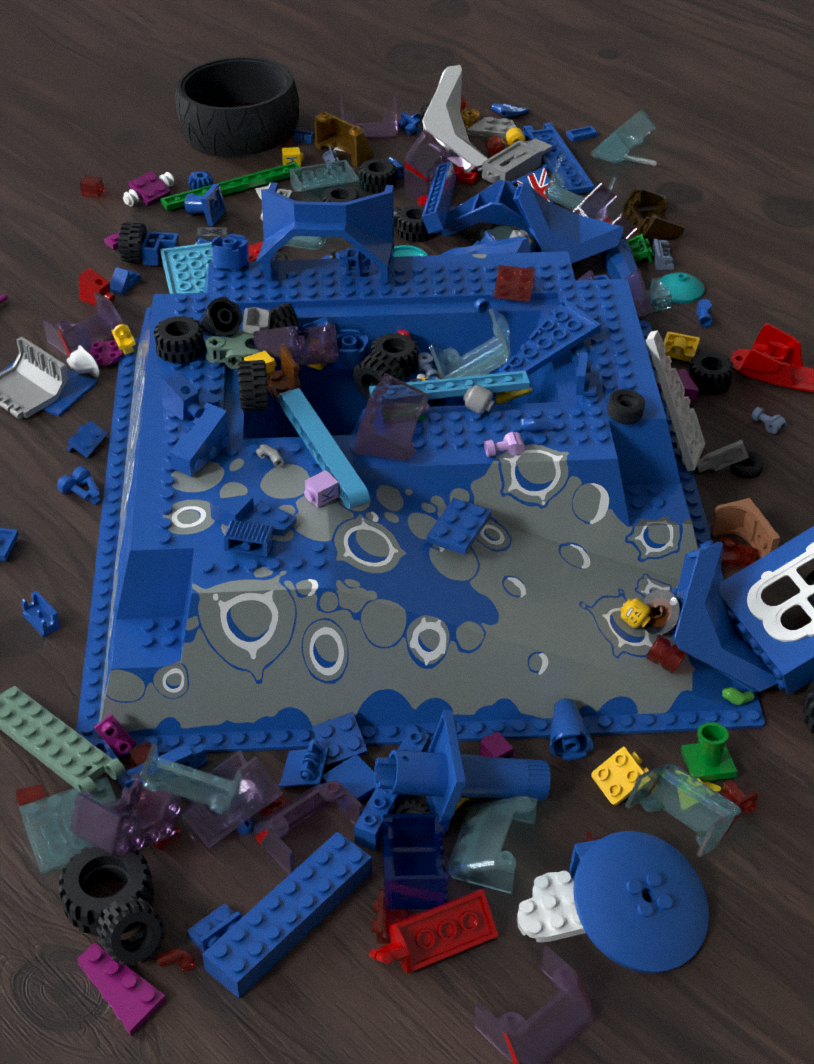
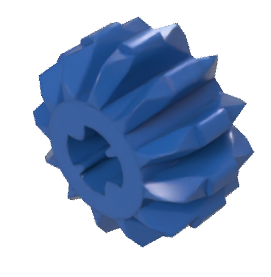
(200, 179)

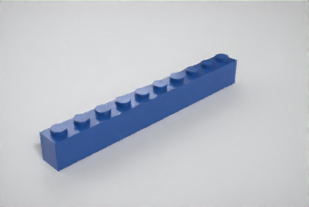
(439, 198)

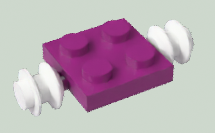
(149, 188)

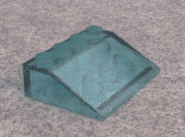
(322, 176)
(49, 823)

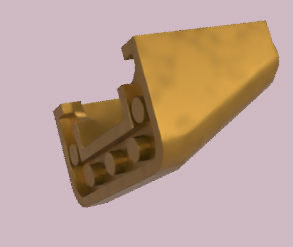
(338, 133)

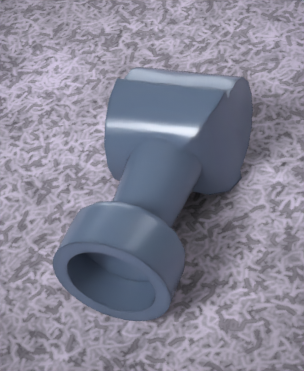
(425, 364)
(772, 424)

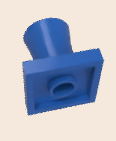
(210, 204)

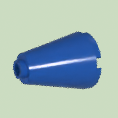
(569, 732)

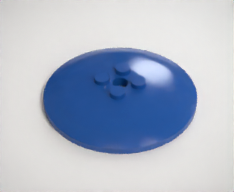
(617, 918)

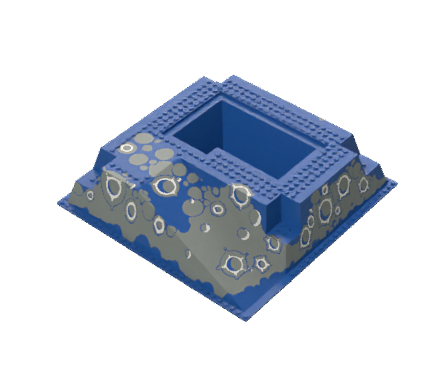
(356, 599)

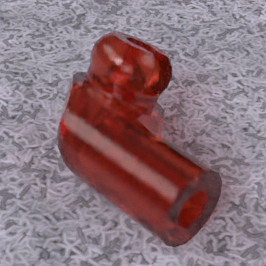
(178, 956)

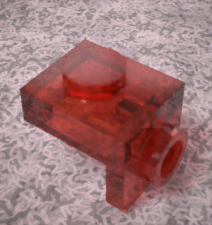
(735, 795)

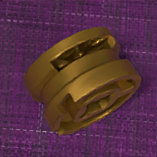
(470, 117)

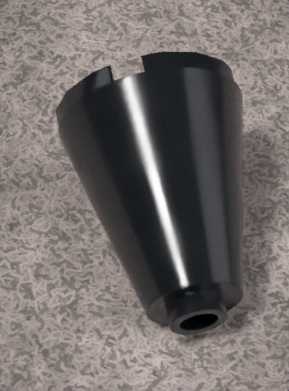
(221, 318)

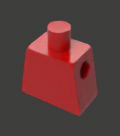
(93, 282)

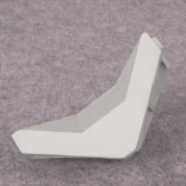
(446, 123)

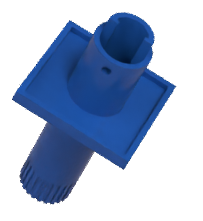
(448, 776)

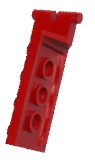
(439, 932)

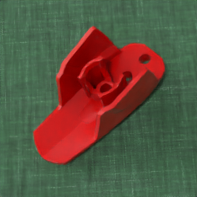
(775, 360)

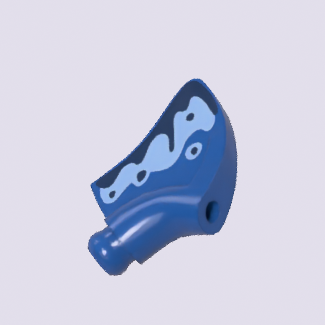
(508, 110)

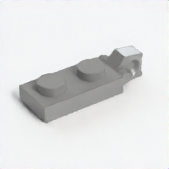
(723, 457)

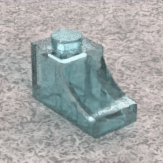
(659, 296)

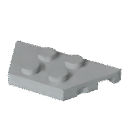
(491, 127)

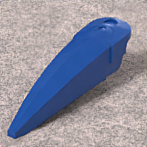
(619, 261)

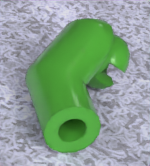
(737, 697)

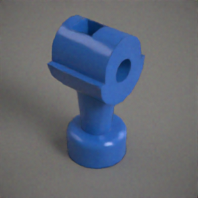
(704, 311)

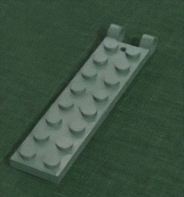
(54, 742)

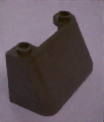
(646, 212)

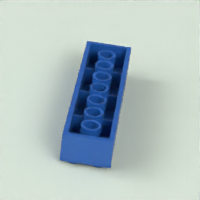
(287, 914)

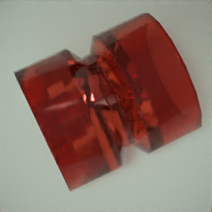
(663, 652)

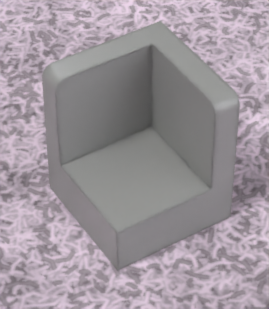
(256, 320)

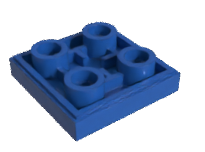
(354, 776)

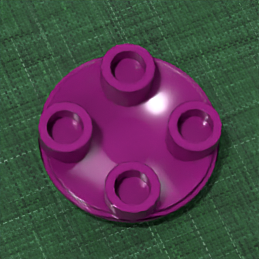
(105, 352)

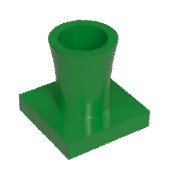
(709, 757)

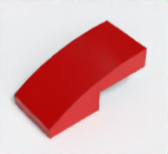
(465, 177)

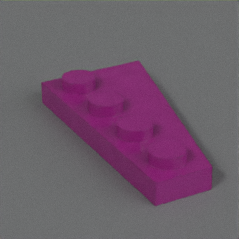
(121, 988)

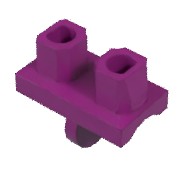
(115, 735)

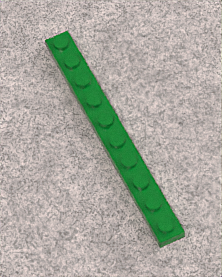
(233, 185)

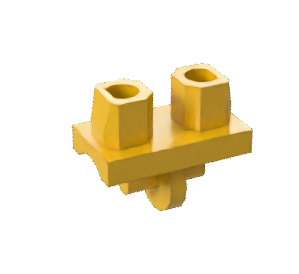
(124, 338)

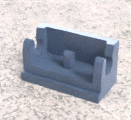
(662, 256)

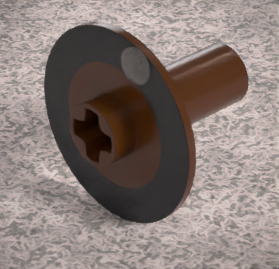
(664, 612)

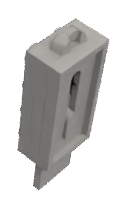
(515, 161)

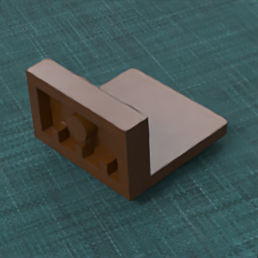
(284, 379)

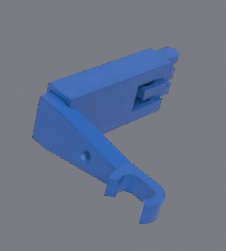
(182, 755)

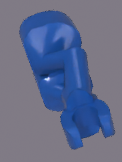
(74, 482)

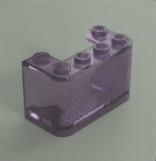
(126, 823)

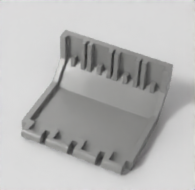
(31, 381)

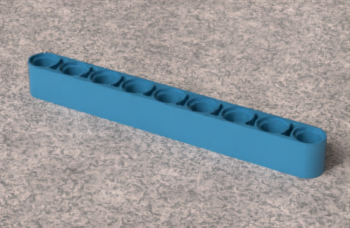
(324, 448)

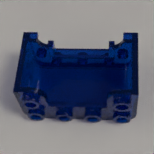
(413, 862)

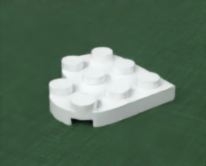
(551, 910)

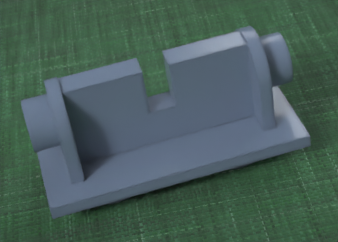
(330, 156)

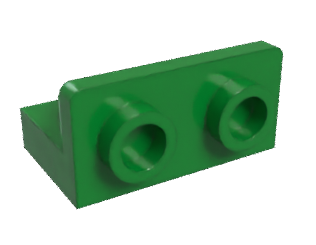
(640, 248)

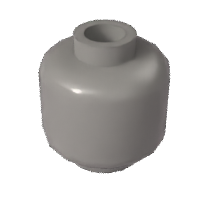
(479, 399)

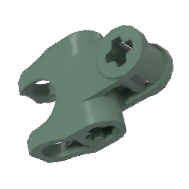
(230, 348)

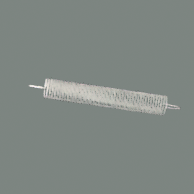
(645, 160)

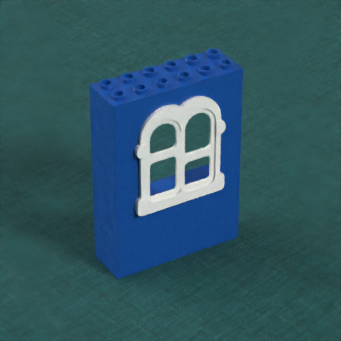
(783, 651)

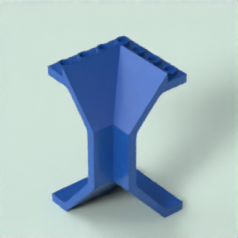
(362, 222)

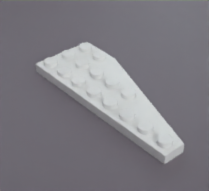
(683, 418)

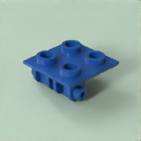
(304, 766)

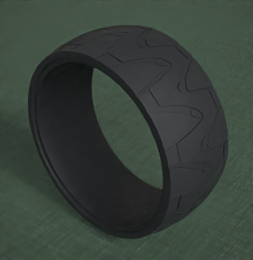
(237, 129)

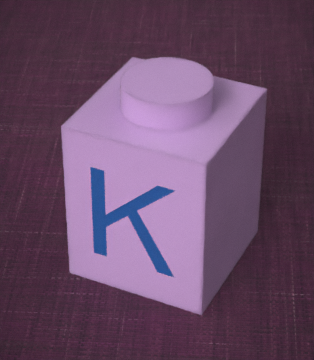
(321, 489)

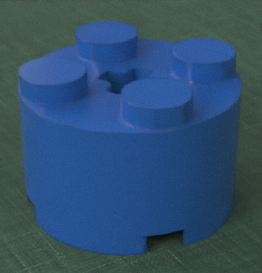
(230, 252)
(351, 349)

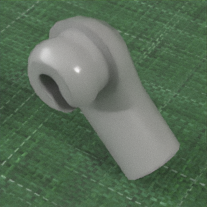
(272, 453)

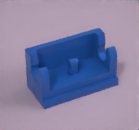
(41, 615)

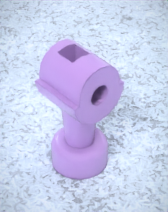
(512, 442)

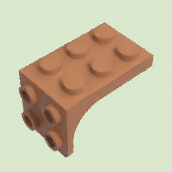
(748, 522)

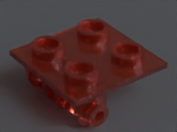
(514, 283)

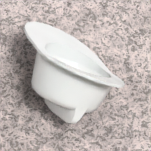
(83, 362)

